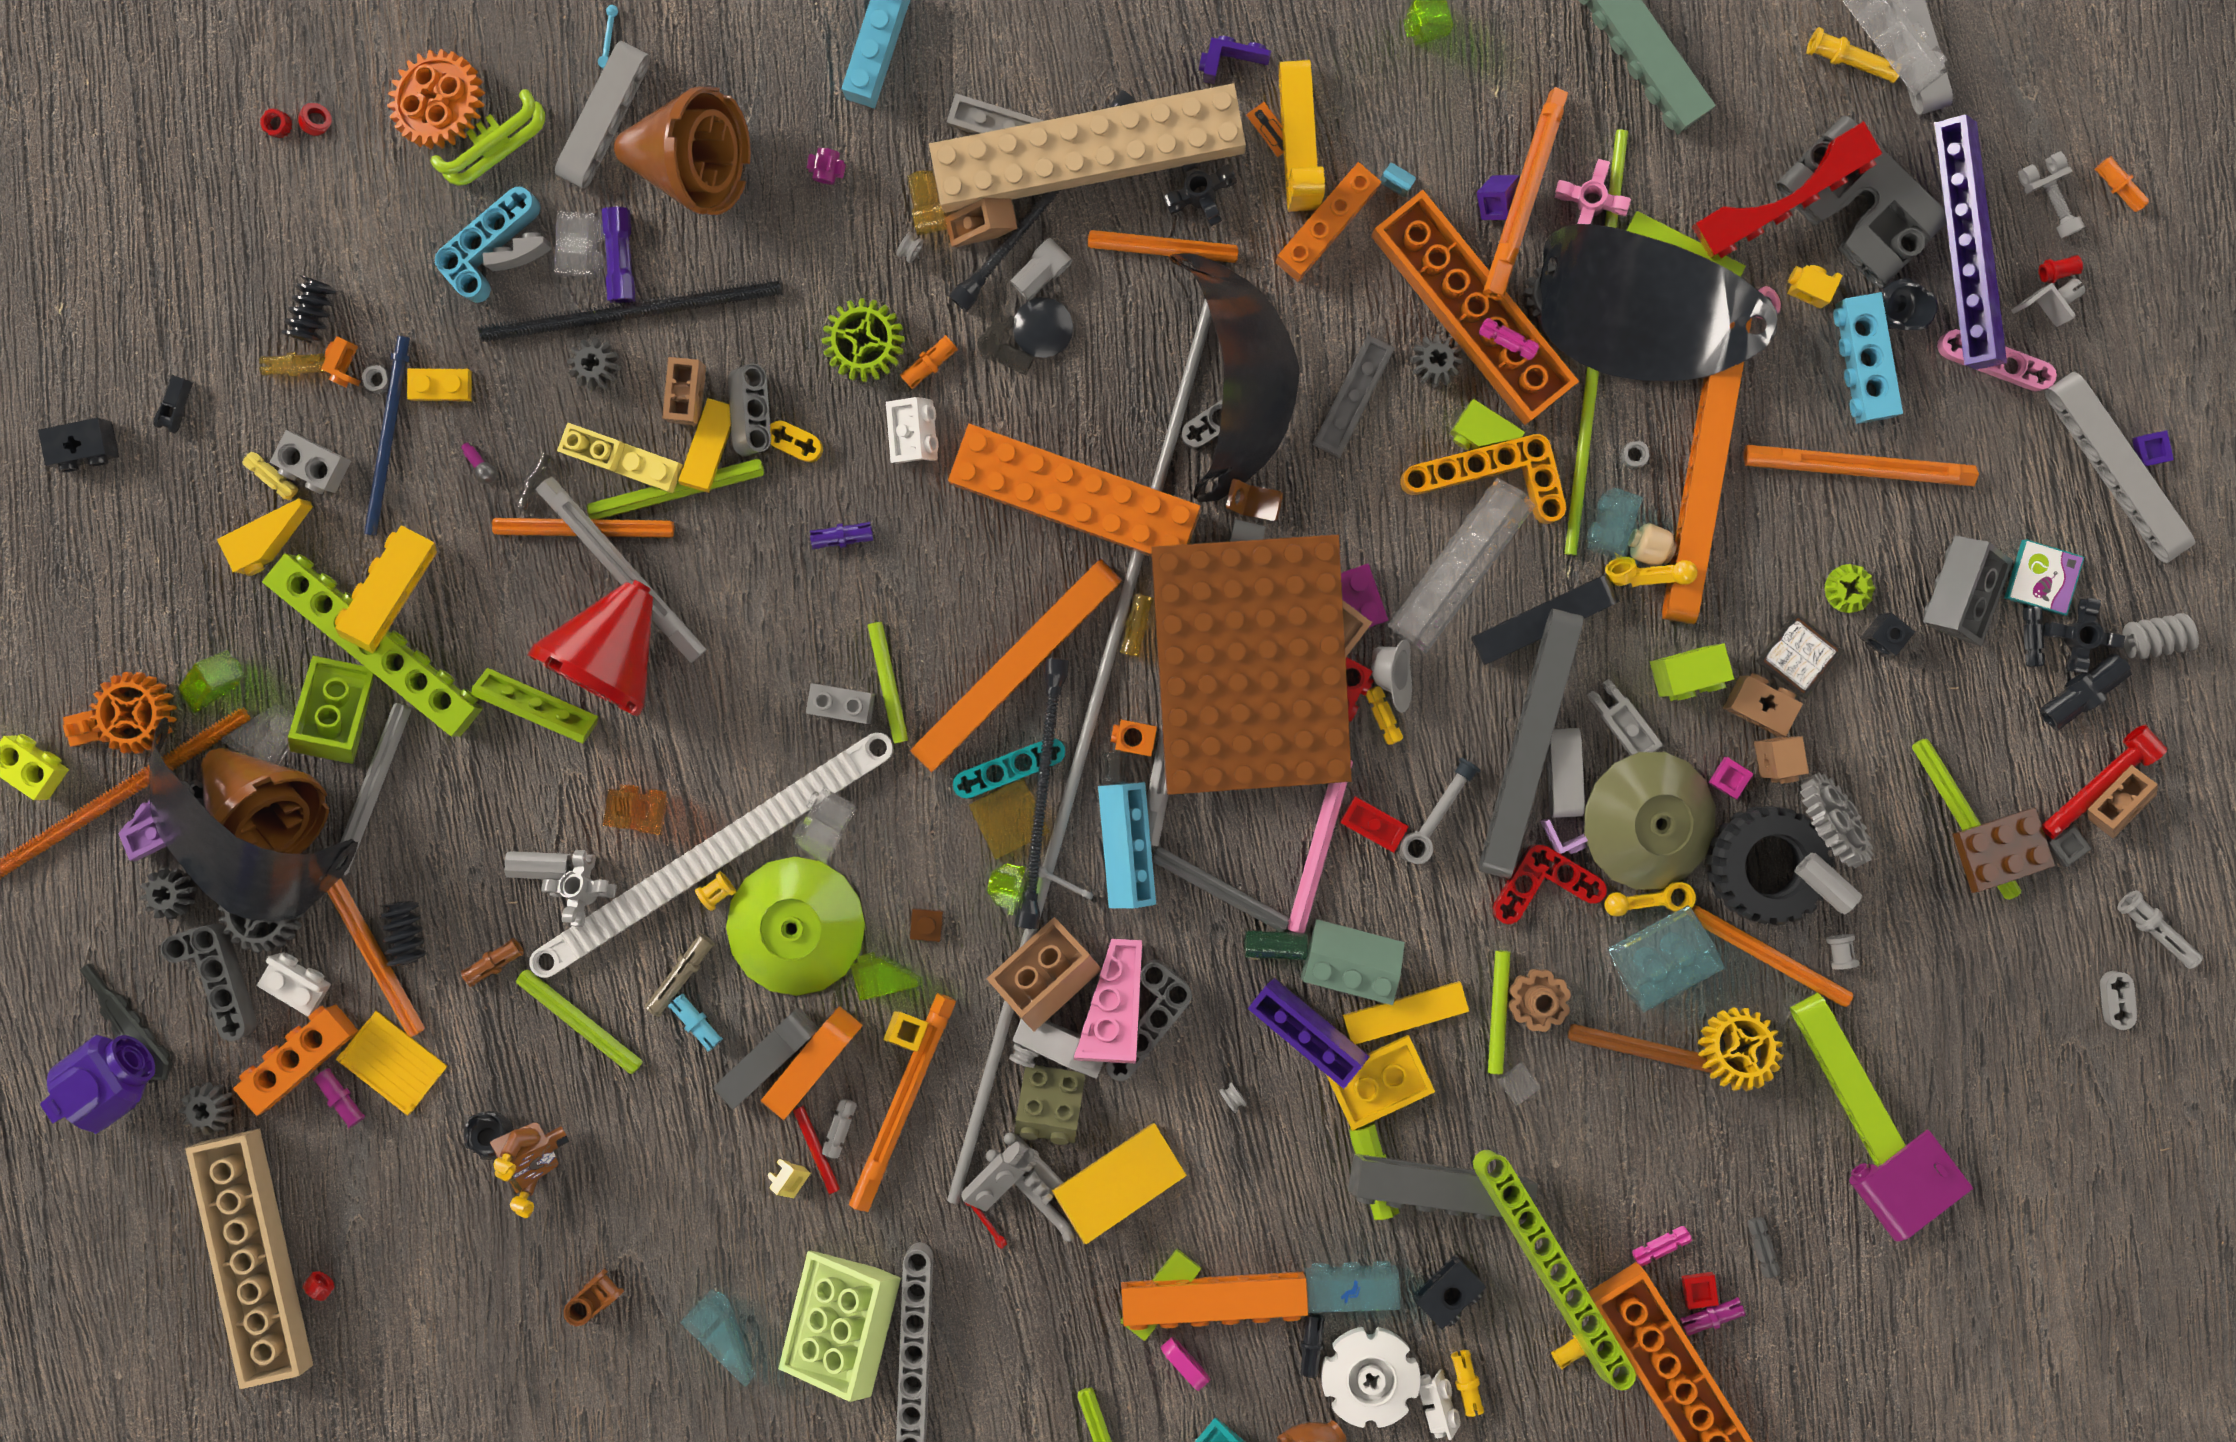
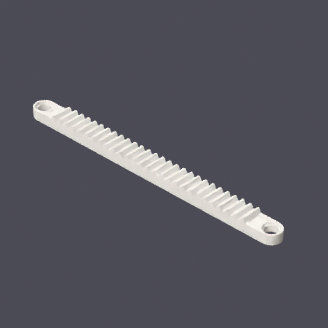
(709, 856)

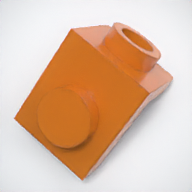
(338, 358)

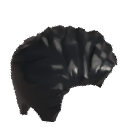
(1908, 305)
(484, 1128)

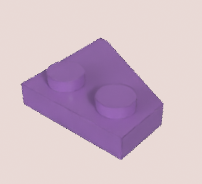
(141, 835)

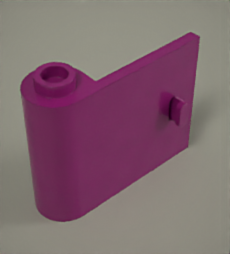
(1908, 1189)

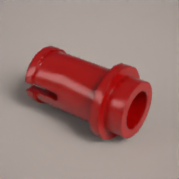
(2053, 270)

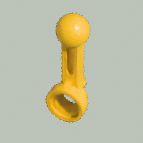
(1625, 571)
(1618, 904)

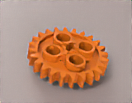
(431, 89)

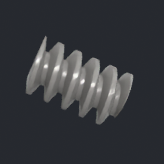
(2160, 636)

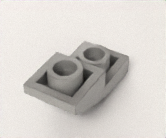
(525, 250)

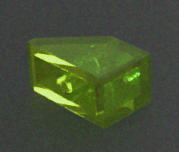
(210, 680)
(881, 976)

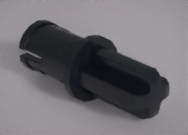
(1312, 1345)

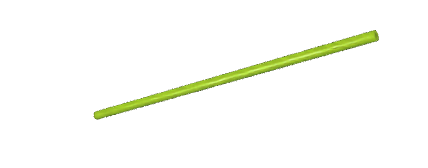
(1592, 375)

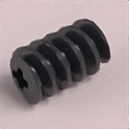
(309, 310)
(402, 932)

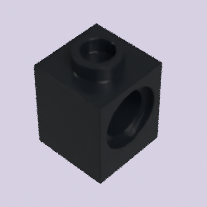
(1887, 634)

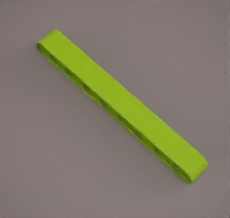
(1564, 1279)

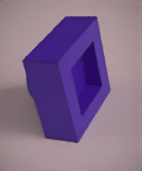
(2153, 448)

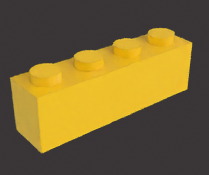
(385, 589)

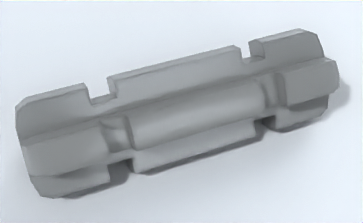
(839, 1128)

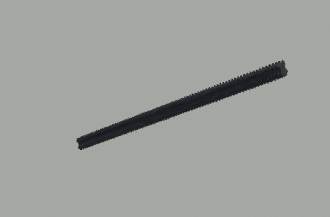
(631, 310)

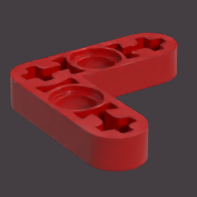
(1537, 875)

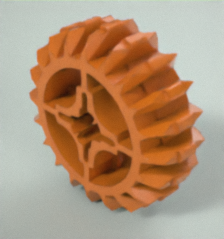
(114, 700)

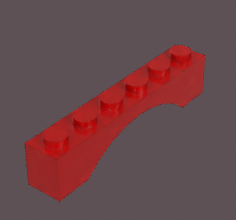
(1844, 154)

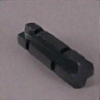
(2033, 636)

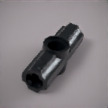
(2085, 691)

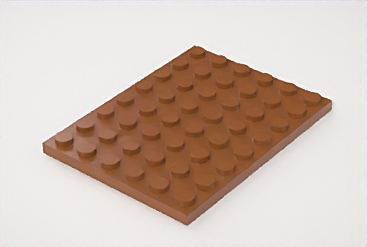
(1251, 663)

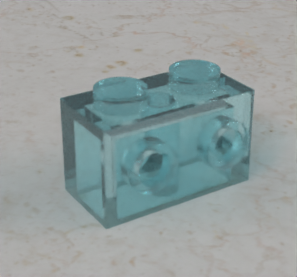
(1614, 522)

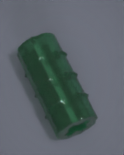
(1275, 945)

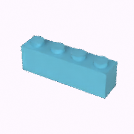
(874, 51)
(1127, 845)

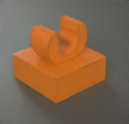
(79, 729)

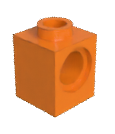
(1148, 736)

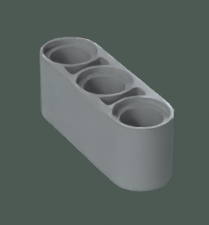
(1565, 774)

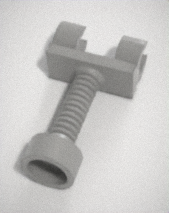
(2058, 167)

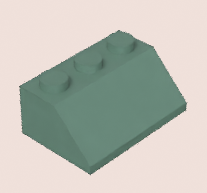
(1353, 962)

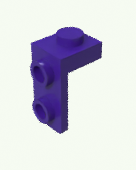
(1228, 47)

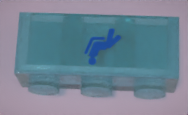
(1352, 1287)

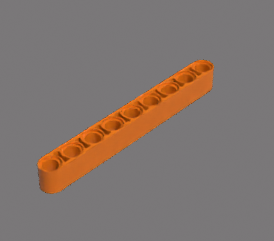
(1016, 665)

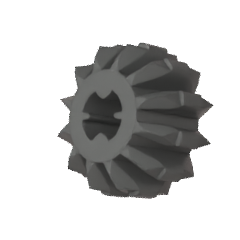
(1438, 350)
(599, 373)
(157, 896)
(197, 1111)

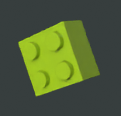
(1692, 670)

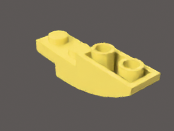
(620, 458)

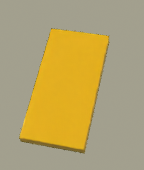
(1119, 1183)

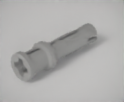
(2151, 921)

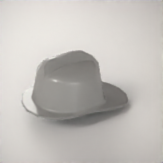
(1393, 673)

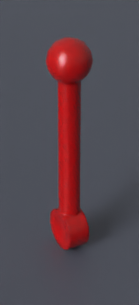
(999, 1240)

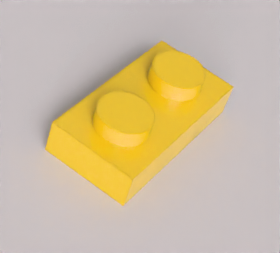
(439, 384)

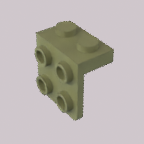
(1049, 1104)

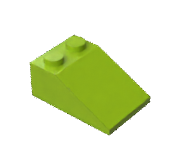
(331, 710)

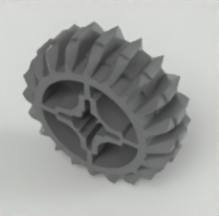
(249, 935)

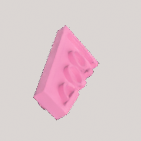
(1113, 1014)

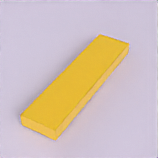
(1406, 1013)

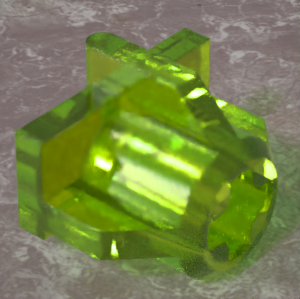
(1006, 886)

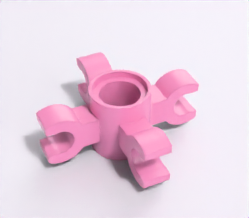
(1570, 192)

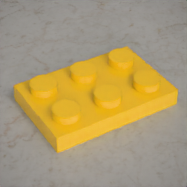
(1384, 1084)

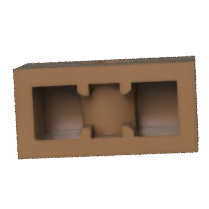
(684, 391)
(1745, 704)
(1781, 758)
(2122, 801)

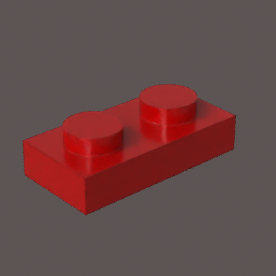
(1374, 824)

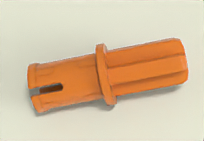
(2122, 184)

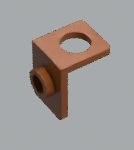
(1254, 501)

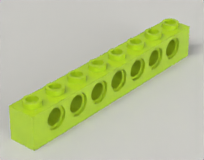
(285, 582)

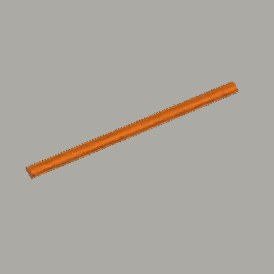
(119, 793)

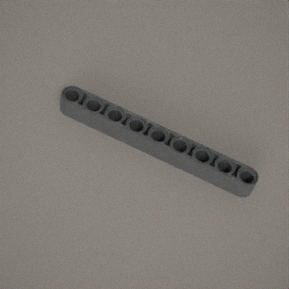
(1531, 743)

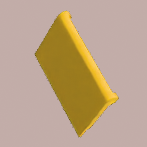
(392, 1063)

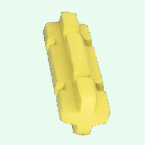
(269, 475)

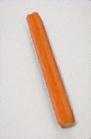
(1161, 245)

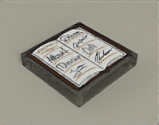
(1799, 655)

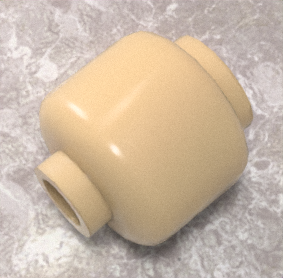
(1652, 545)

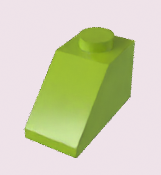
(1482, 427)

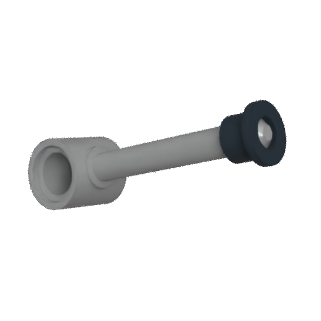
(1464, 773)

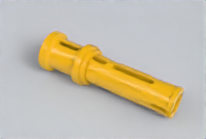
(1840, 50)

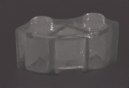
(823, 824)

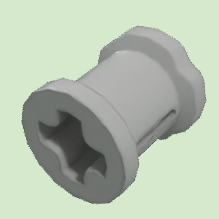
(1843, 951)

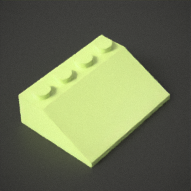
(839, 1325)

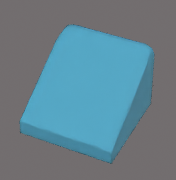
(1397, 179)

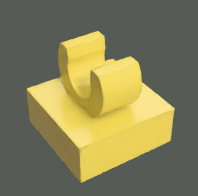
(789, 1179)

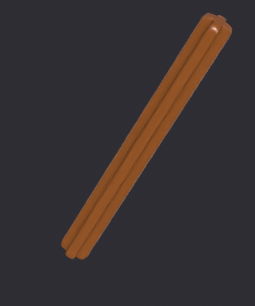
(1640, 1047)

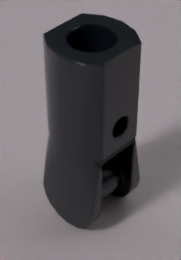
(175, 396)

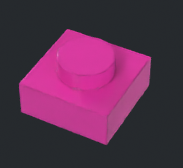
(1730, 778)

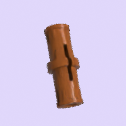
(492, 962)

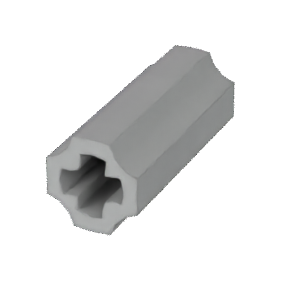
(537, 865)
(1828, 883)

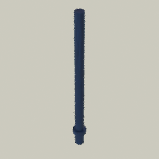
(384, 450)

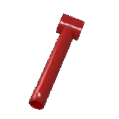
(2141, 747)

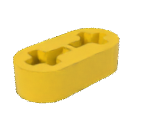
(797, 435)

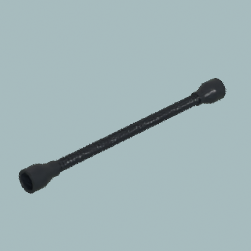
(967, 292)
(1028, 910)

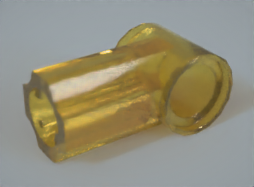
(926, 209)

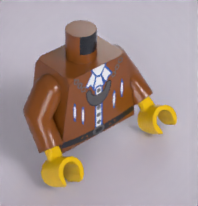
(524, 1159)

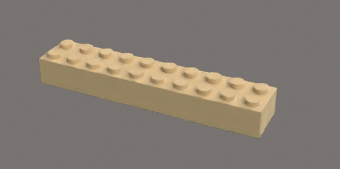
(1089, 147)

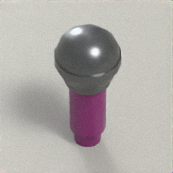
(484, 471)

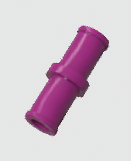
(339, 1098)
(1712, 1317)

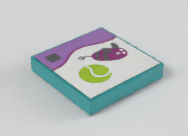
(2044, 577)

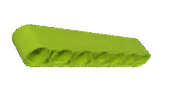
(1847, 1078)

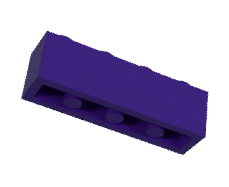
(1308, 1032)

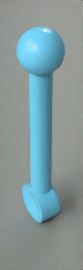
(611, 11)

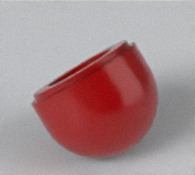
(310, 127)

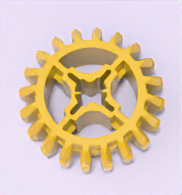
(1747, 1060)

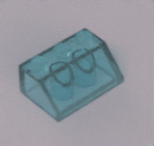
(1665, 959)

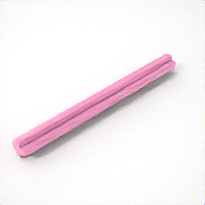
(1316, 856)

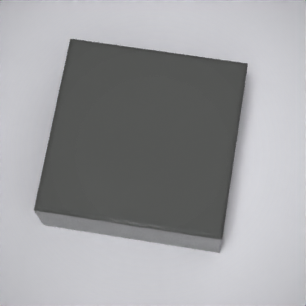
(2069, 846)

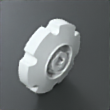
(1358, 1397)

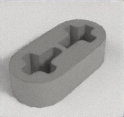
(2117, 1000)

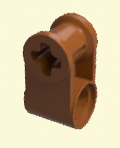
(595, 1296)

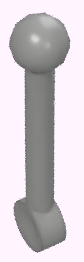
(1043, 872)

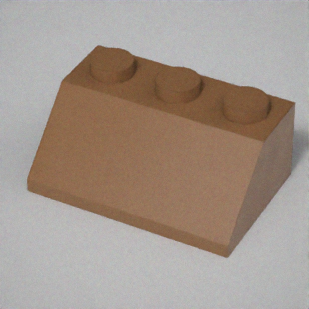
(1044, 974)

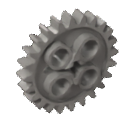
(1836, 820)

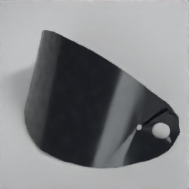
(1646, 306)
(1258, 374)

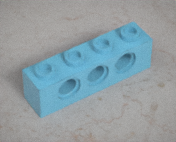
(1876, 343)

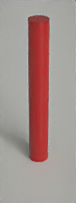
(816, 1149)

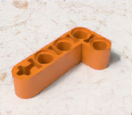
(811, 1062)

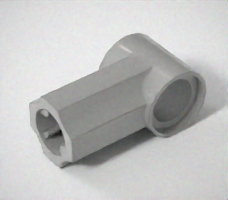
(1046, 263)

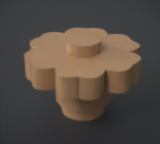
(1539, 1000)

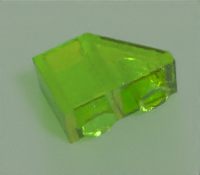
(1428, 20)

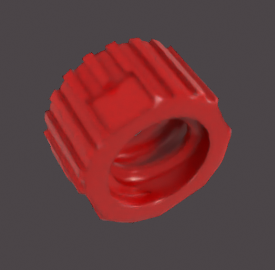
(284, 128)
(318, 1286)

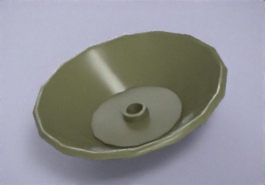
(1625, 813)

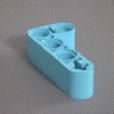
(483, 227)

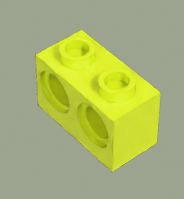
(24, 773)

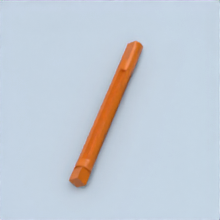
(1525, 195)
(1860, 465)
(901, 1104)

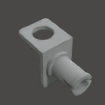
(2055, 302)

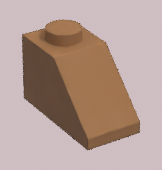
(981, 221)

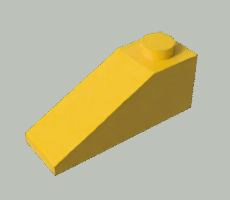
(263, 538)

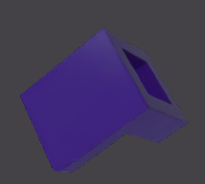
(1497, 196)

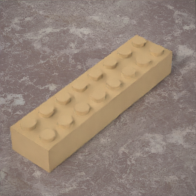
(249, 1258)

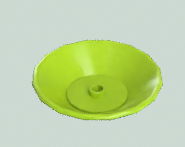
(826, 921)

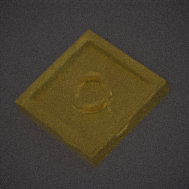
(1006, 818)

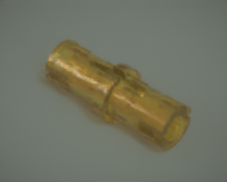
(292, 364)
(1136, 625)

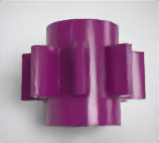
(826, 166)

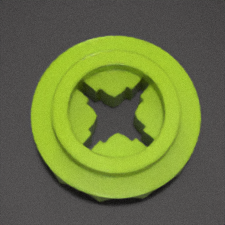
(1836, 592)

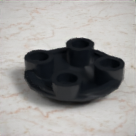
(1043, 327)

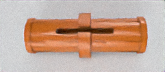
(929, 362)

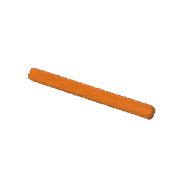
(558, 527)
(1773, 957)
(375, 959)

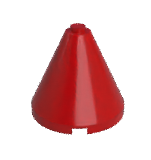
(605, 647)

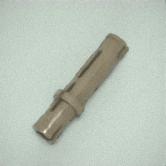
(679, 975)

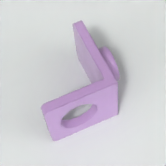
(1573, 845)

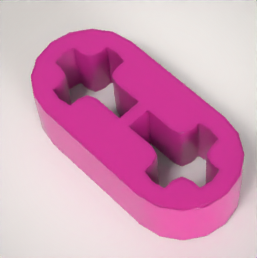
(1185, 1363)

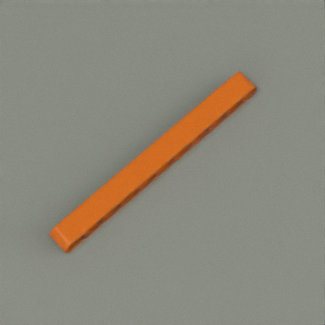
(1703, 488)

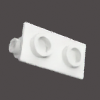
(1443, 1418)

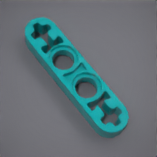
(1007, 763)

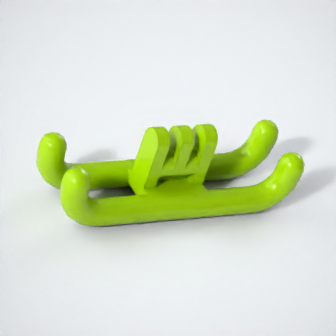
(493, 142)

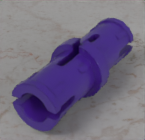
(841, 535)

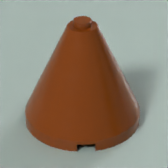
(691, 150)
(263, 801)

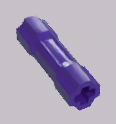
(618, 254)

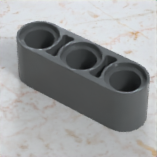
(757, 398)

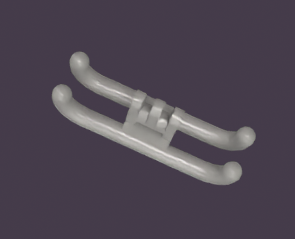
(1039, 1187)

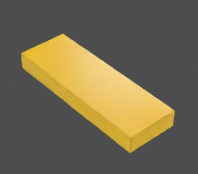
(707, 446)

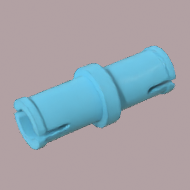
(695, 1022)

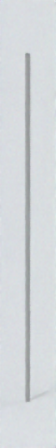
(1082, 749)

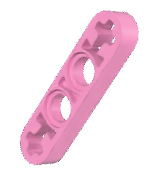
(2028, 381)

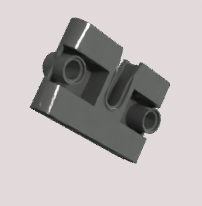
(1894, 210)

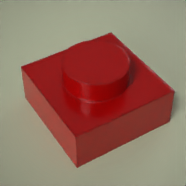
(1700, 1290)

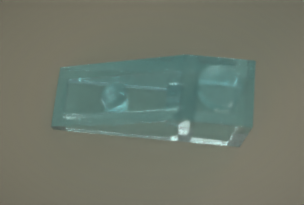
(717, 1329)

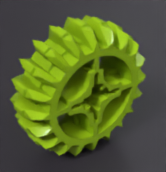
(866, 327)

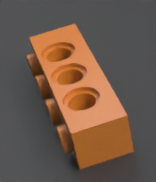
(1328, 222)
(255, 1087)

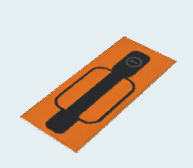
(1268, 127)

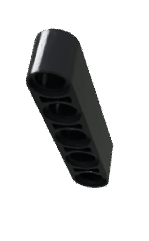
(1530, 625)

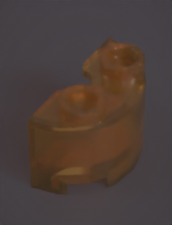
(635, 809)

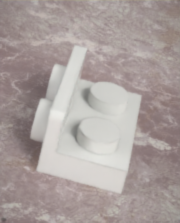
(912, 430)
(293, 983)

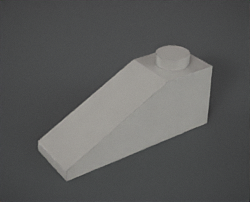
(1056, 1044)

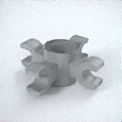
(588, 890)

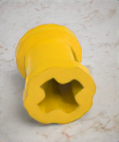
(721, 885)

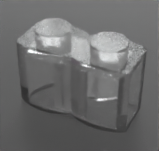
(578, 244)

